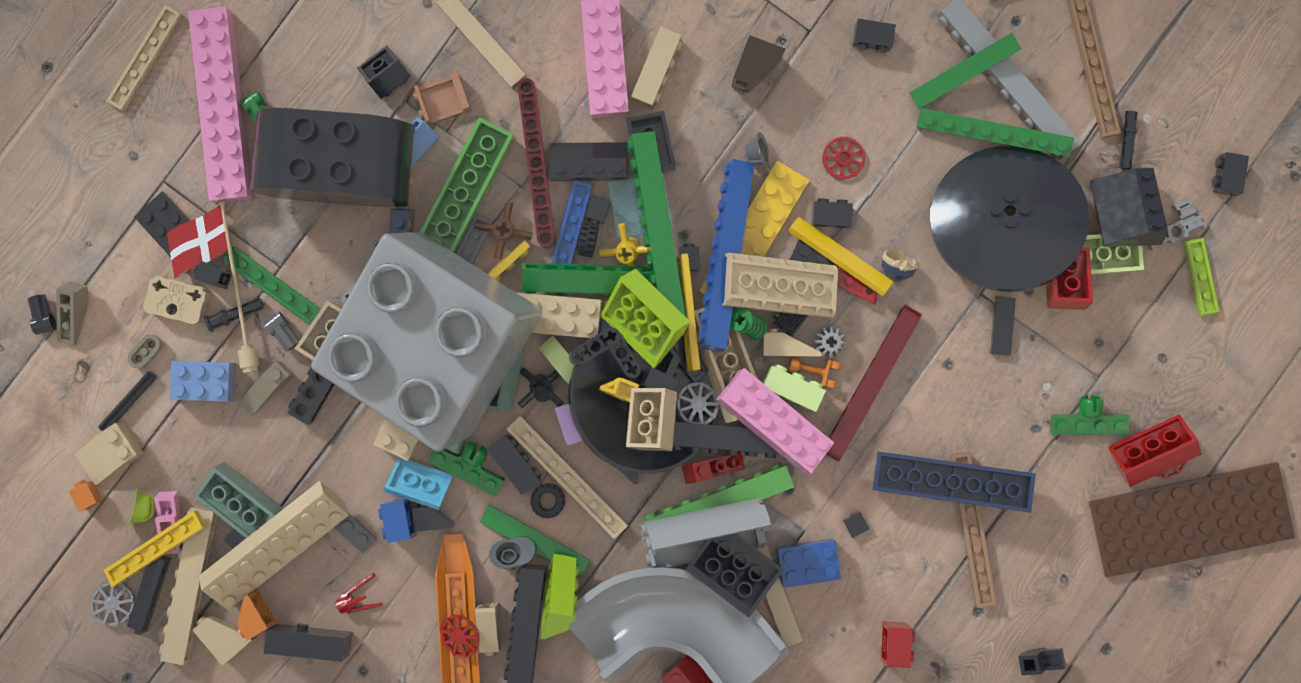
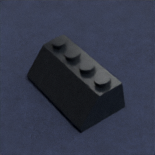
(588, 161)

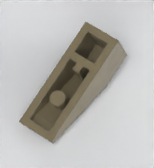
(71, 308)
(266, 387)

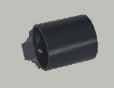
(41, 319)

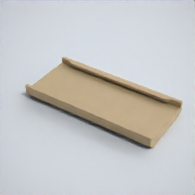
(780, 285)

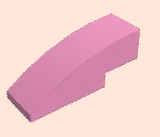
(167, 512)

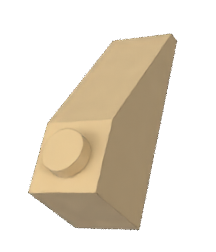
(784, 345)

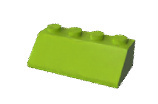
(559, 596)

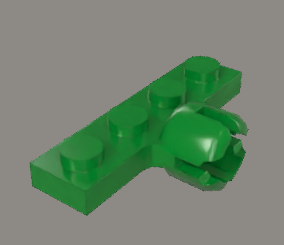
(1090, 420)
(469, 467)

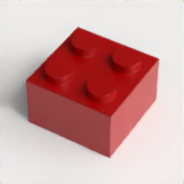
(896, 644)

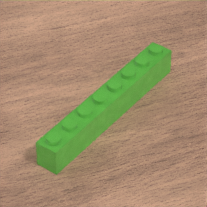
(759, 486)

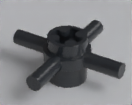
(536, 390)

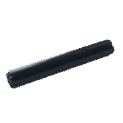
(131, 397)

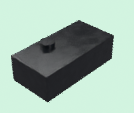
(307, 642)

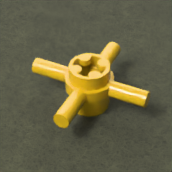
(627, 249)

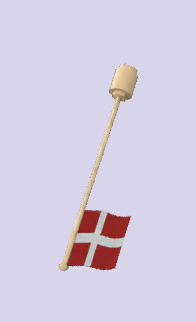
(204, 241)

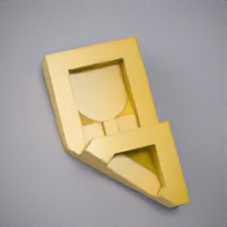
(619, 388)

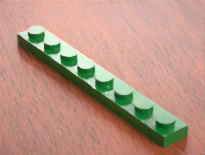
(995, 132)

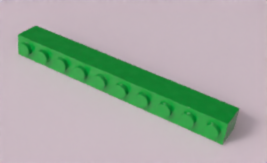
(655, 217)

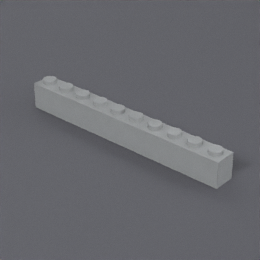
(1005, 75)

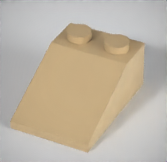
(109, 453)

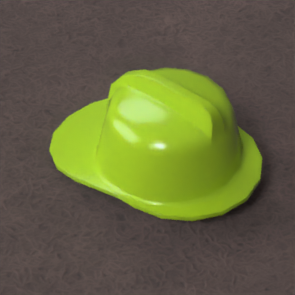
(143, 508)

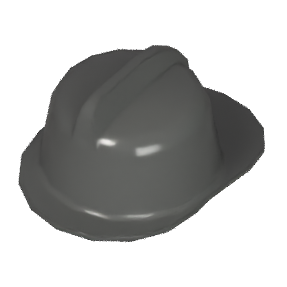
(757, 151)
(512, 552)

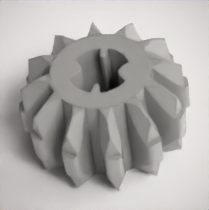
(826, 347)

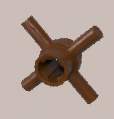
(505, 221)

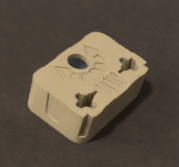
(178, 295)

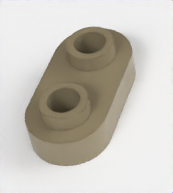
(144, 349)

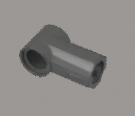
(278, 327)

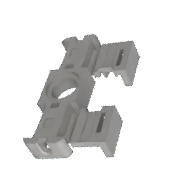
(1188, 219)

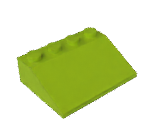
(644, 317)

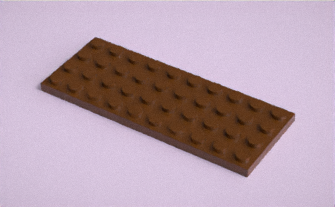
(1191, 519)

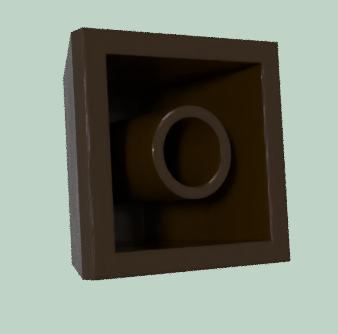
(755, 63)

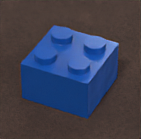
(397, 520)

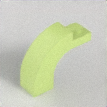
(557, 357)

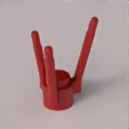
(348, 603)

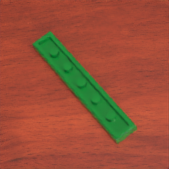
(965, 70)
(273, 286)
(543, 544)

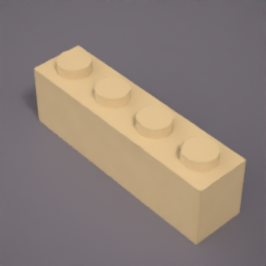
(656, 67)

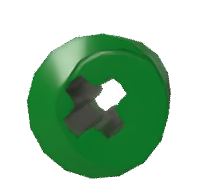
(748, 323)

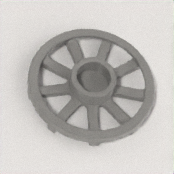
(698, 403)
(111, 604)

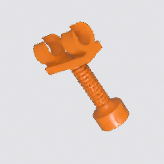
(796, 365)

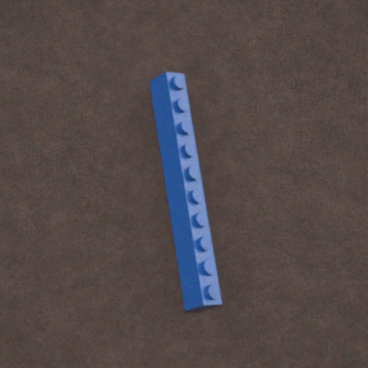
(728, 239)

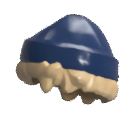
(898, 265)

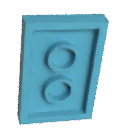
(418, 483)

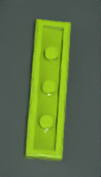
(1201, 277)

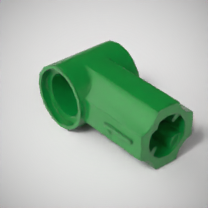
(252, 104)

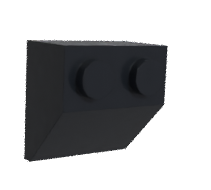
(383, 72)

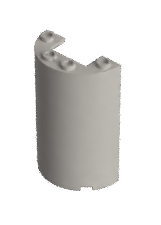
(678, 538)

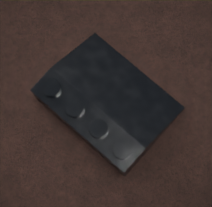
(1129, 208)
(735, 571)

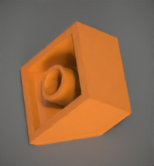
(254, 616)

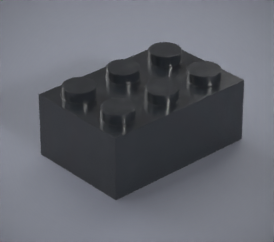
(657, 123)

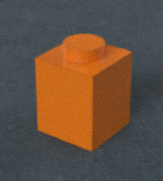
(85, 495)

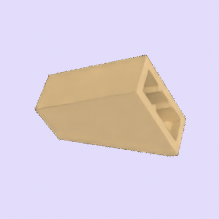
(488, 627)
(220, 638)

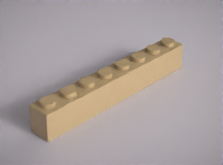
(187, 591)

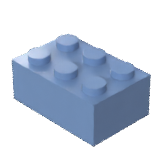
(202, 381)

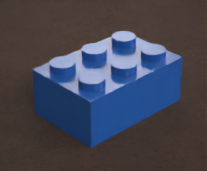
(808, 563)

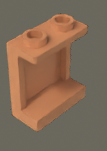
(442, 99)

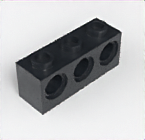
(313, 405)

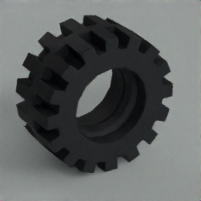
(587, 239)
(535, 500)

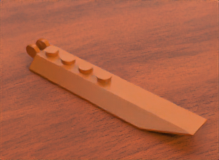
(456, 597)

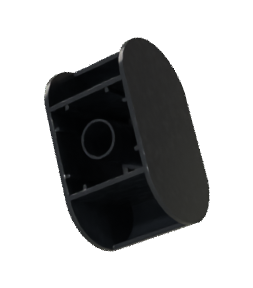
(332, 157)

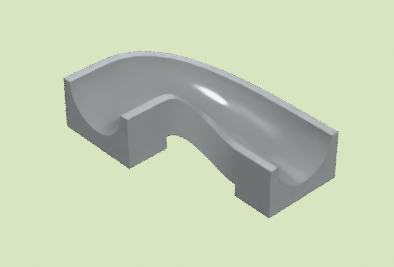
(675, 613)

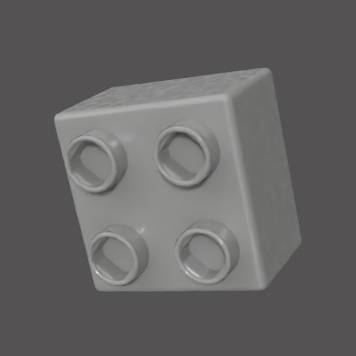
(425, 339)

